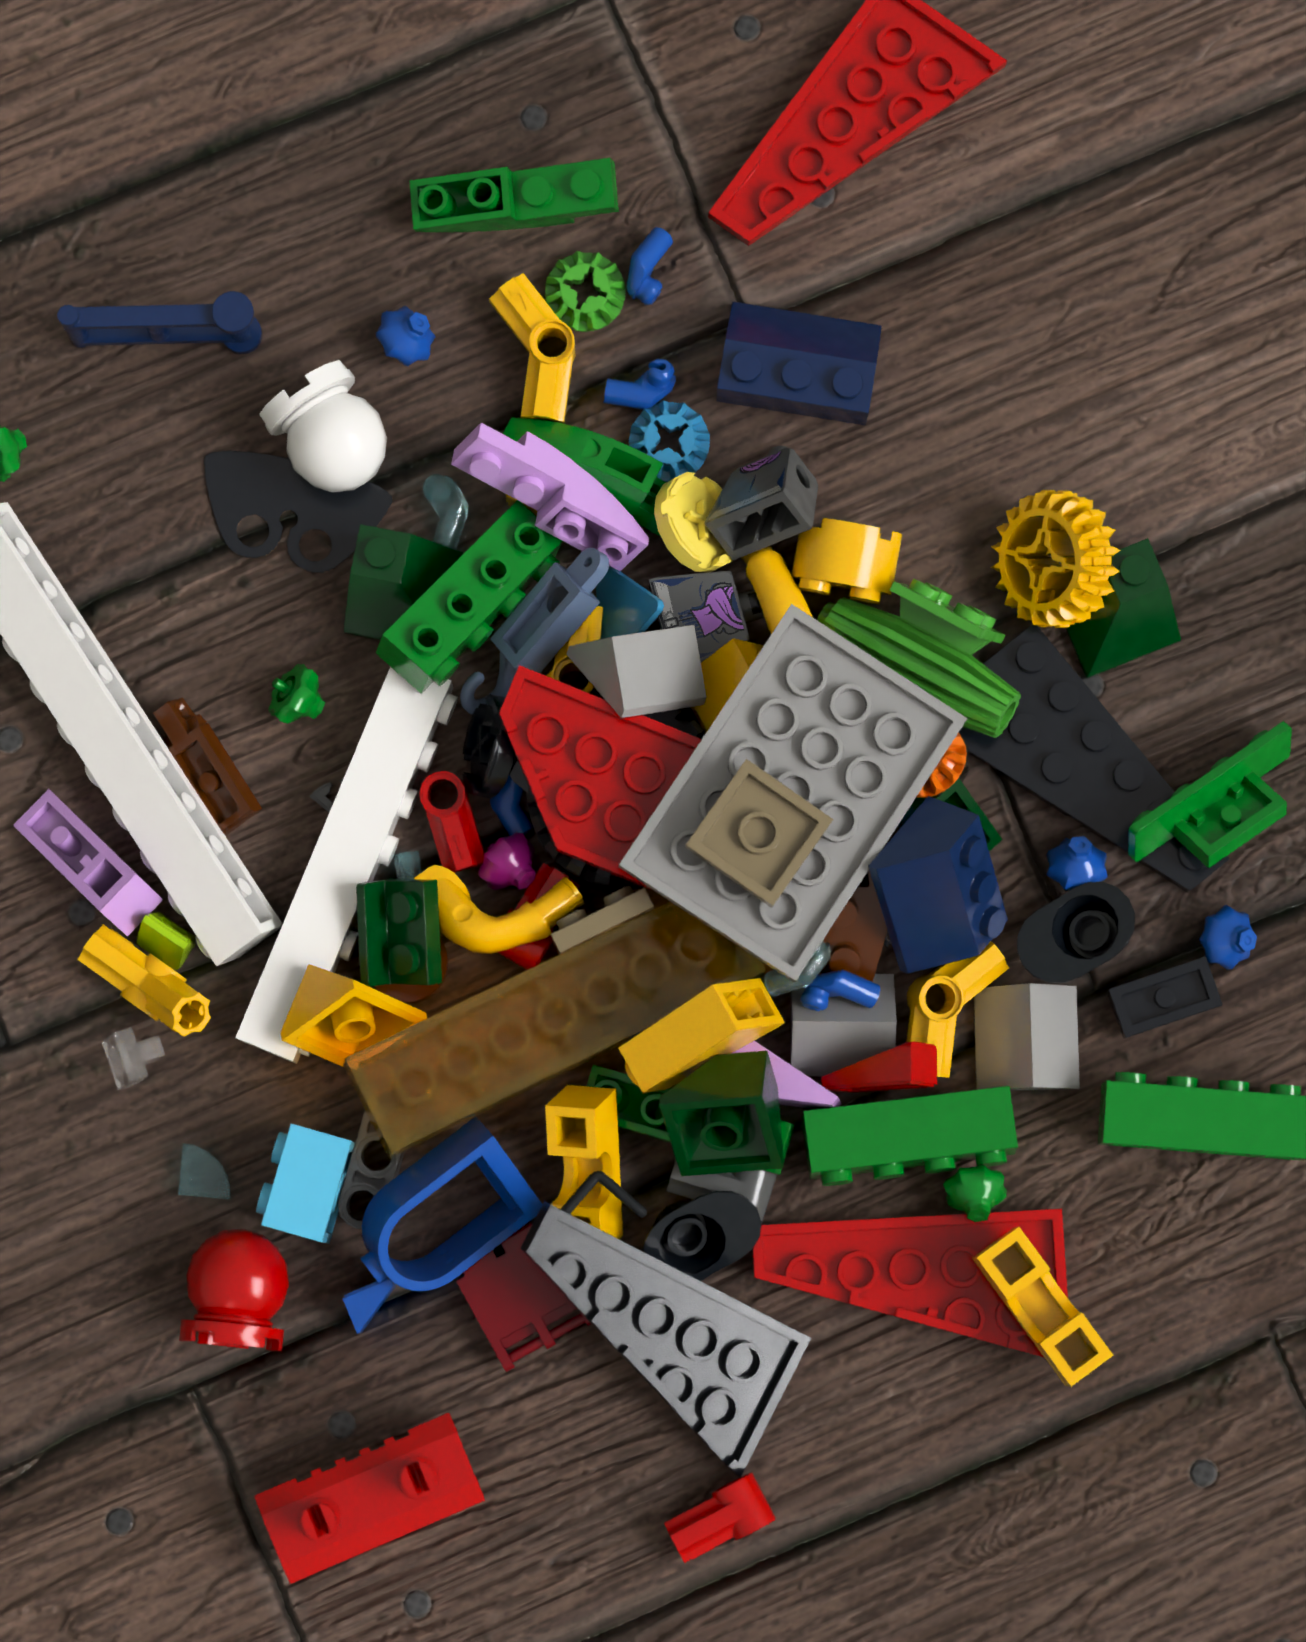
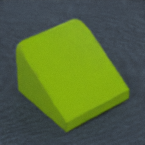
(165, 939)

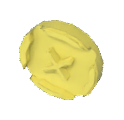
(681, 519)

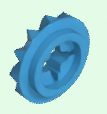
(672, 416)

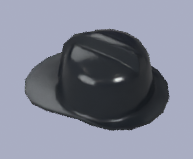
(1076, 932)
(704, 1233)

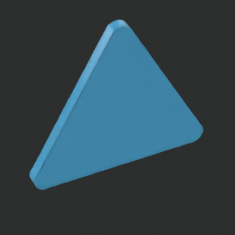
(626, 605)

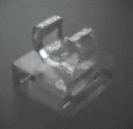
(129, 1058)

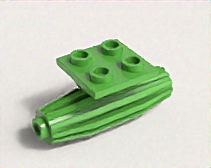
(933, 649)

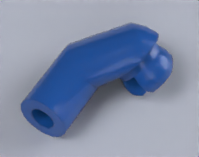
(642, 263)
(646, 390)
(508, 809)
(839, 984)

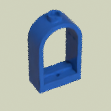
(471, 1243)

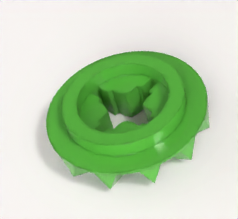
(597, 310)

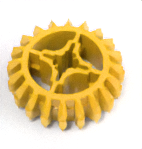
(1073, 535)

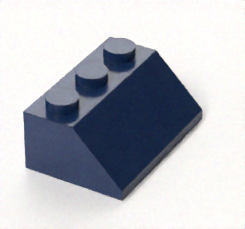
(799, 363)
(938, 888)

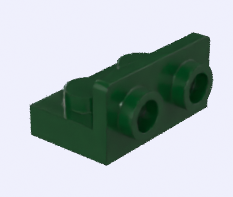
(399, 932)

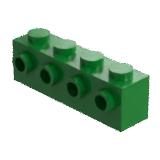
(468, 599)
(1203, 1119)
(909, 1133)

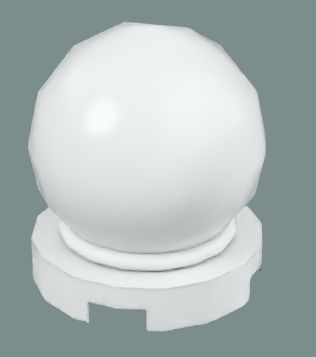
(332, 435)

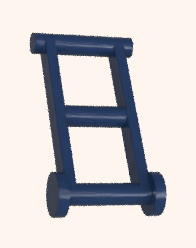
(225, 321)

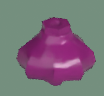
(508, 863)

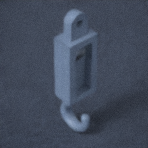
(538, 631)

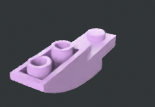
(564, 494)

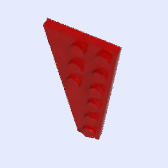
(869, 91)
(912, 1267)

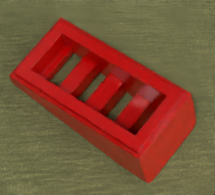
(898, 1068)

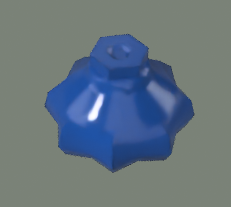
(405, 335)
(1076, 863)
(1227, 937)

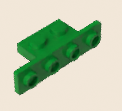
(1220, 807)

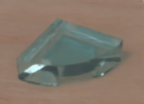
(202, 1174)

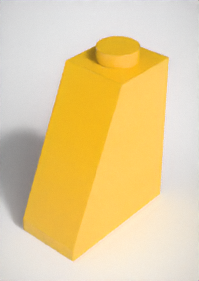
(705, 1026)

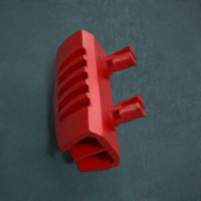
(369, 1499)

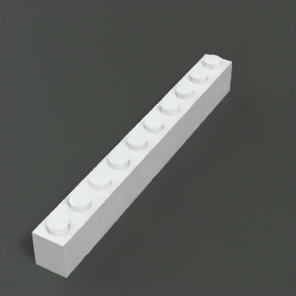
(126, 754)

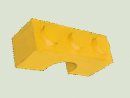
(585, 1132)
(1041, 1307)

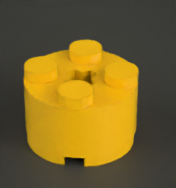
(846, 558)

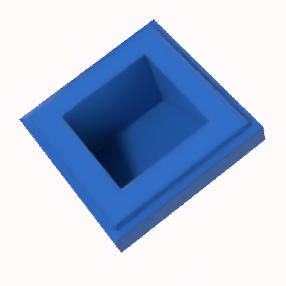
(366, 1301)

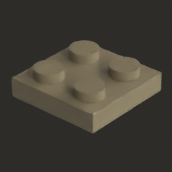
(758, 833)
(618, 909)

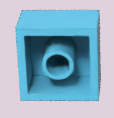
(306, 1183)

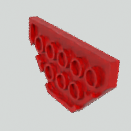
(590, 767)

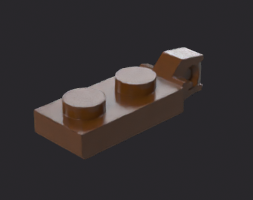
(207, 765)

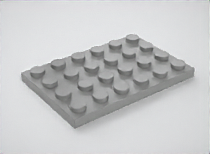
(833, 733)

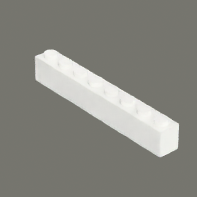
(349, 851)

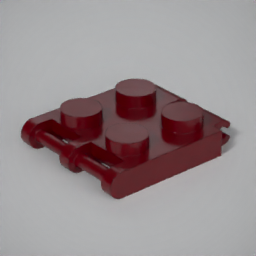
(516, 1301)

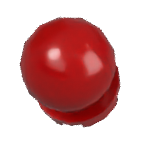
(236, 1288)

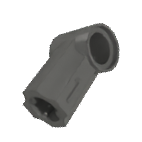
(752, 1184)

